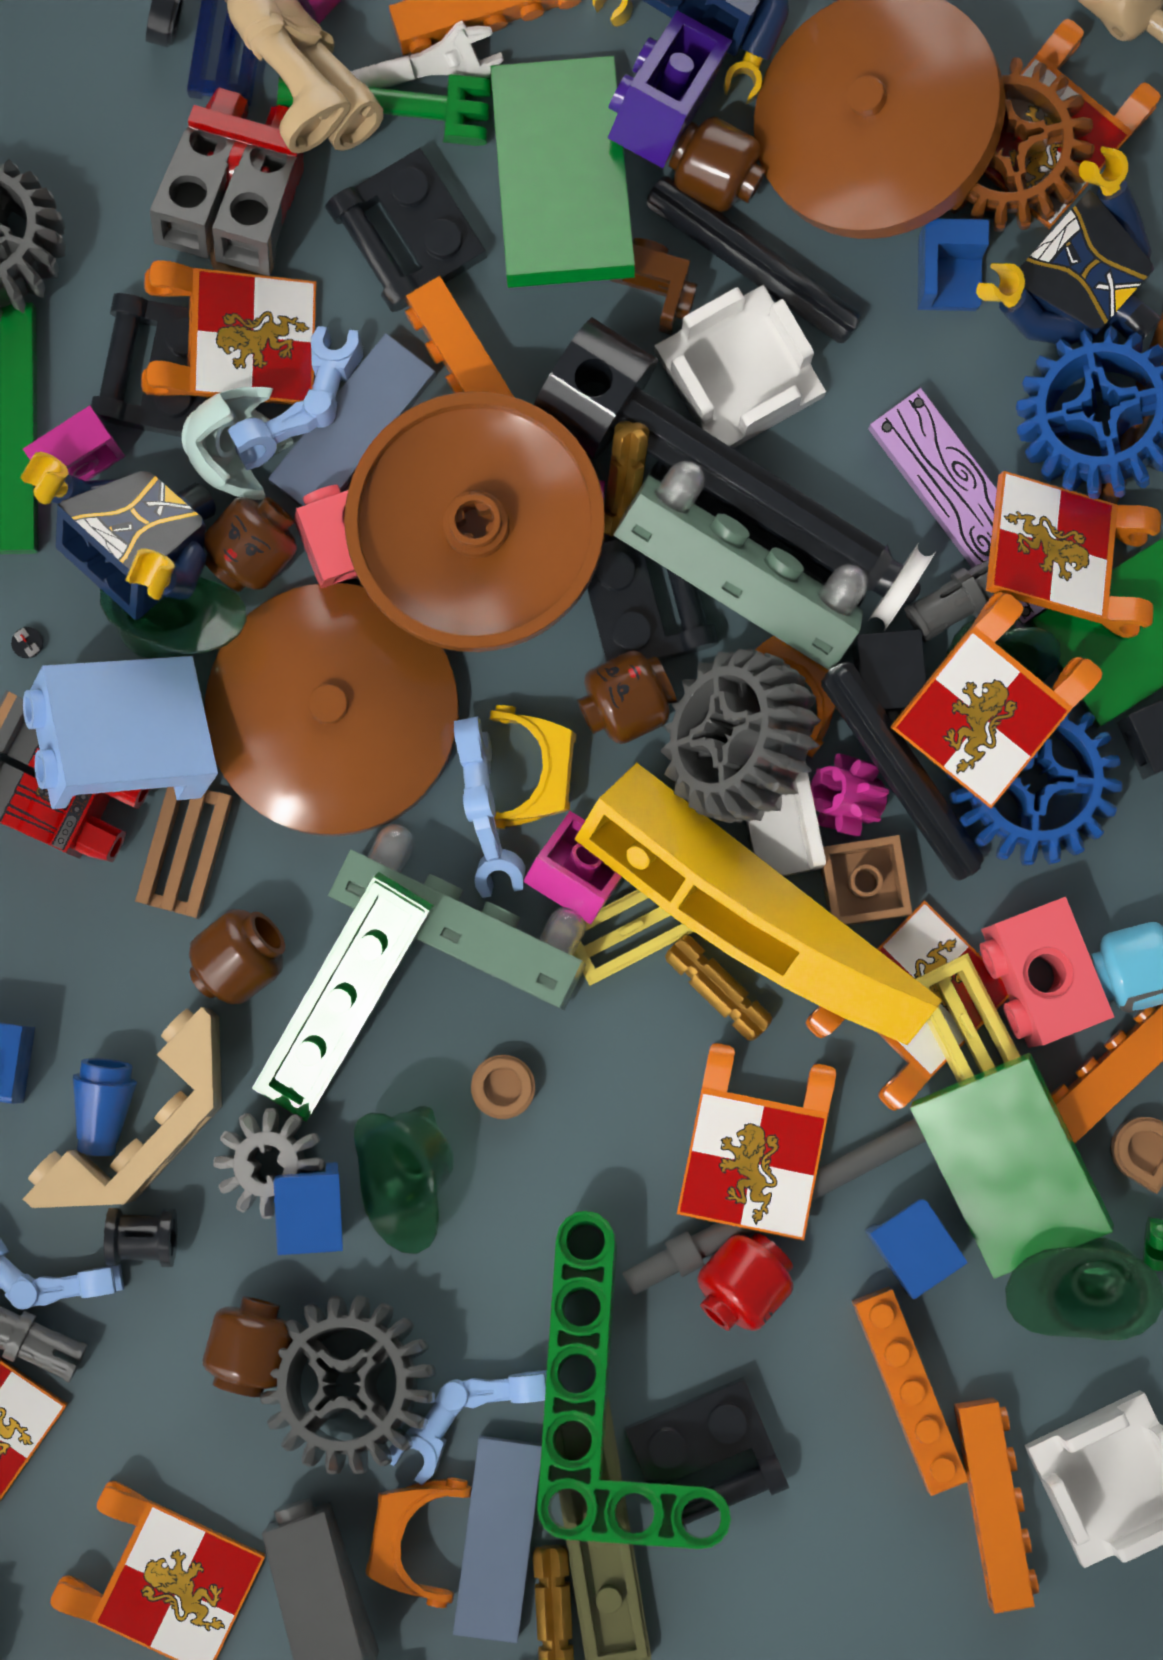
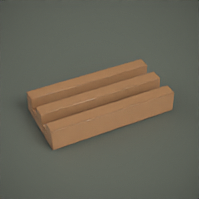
(159, 846)

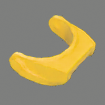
(554, 784)

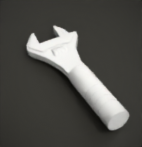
(449, 56)

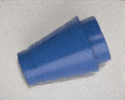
(101, 1104)

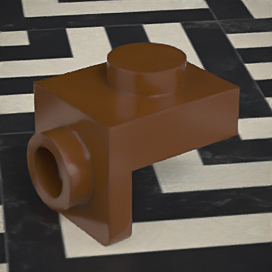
(664, 276)

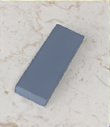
(369, 400)
(498, 1539)

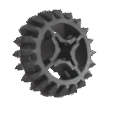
(34, 257)
(740, 736)
(328, 1405)

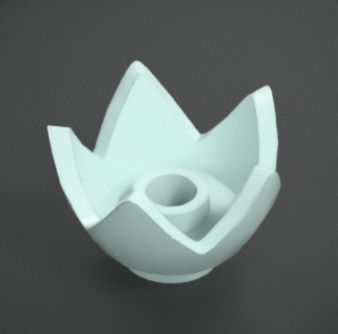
(211, 447)

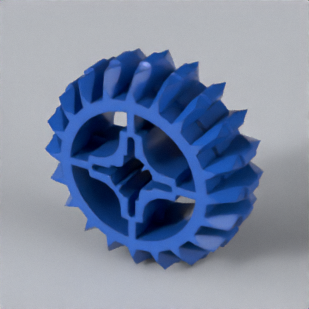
(1078, 416)
(1030, 810)

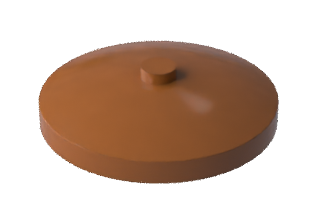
(879, 115)
(475, 521)
(330, 712)

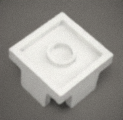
(741, 365)
(1106, 1479)

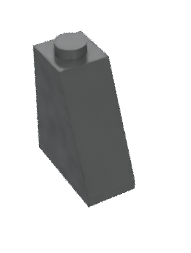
(317, 1585)

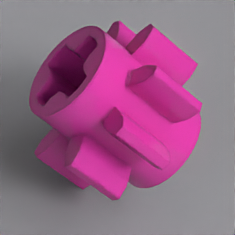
(848, 794)

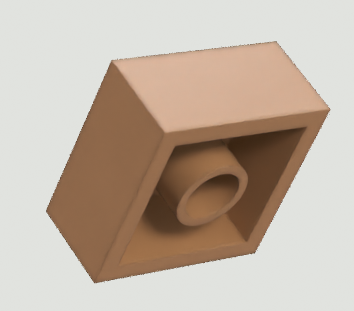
(866, 881)

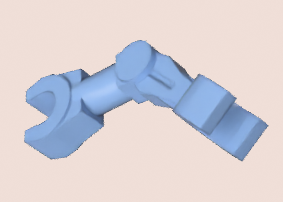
(258, 439)
(479, 806)
(26, 1292)
(469, 1393)

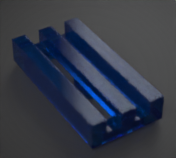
(197, 84)

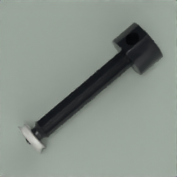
(737, 481)

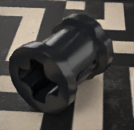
(121, 1235)

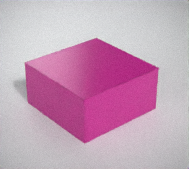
(80, 445)
(571, 872)

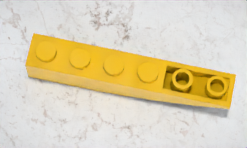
(748, 907)

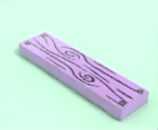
(942, 477)

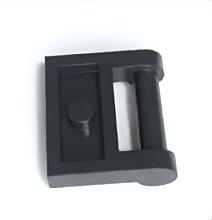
(422, 217)
(170, 344)
(629, 613)
(705, 1433)

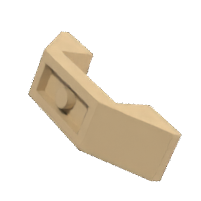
(195, 1056)

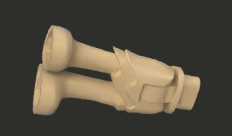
(324, 91)

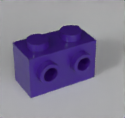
(667, 88)

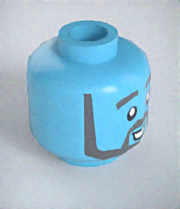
(1132, 966)

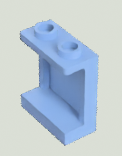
(120, 728)

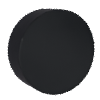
(163, 21)

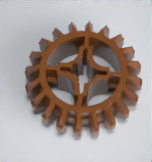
(1035, 139)

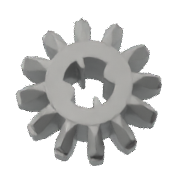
(247, 1167)

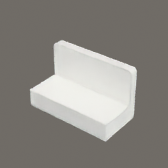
(790, 837)

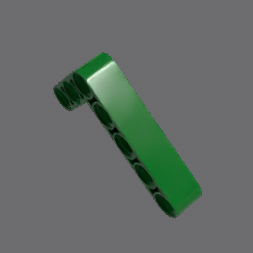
(591, 1408)

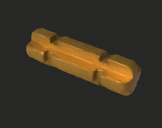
(625, 471)
(718, 988)
(553, 1603)

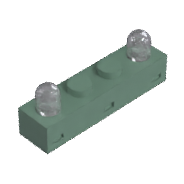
(739, 572)
(477, 938)

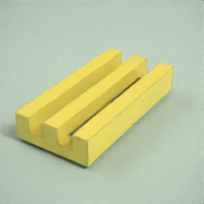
(585, 952)
(986, 1010)

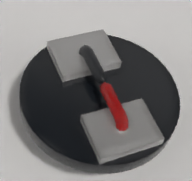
(27, 642)

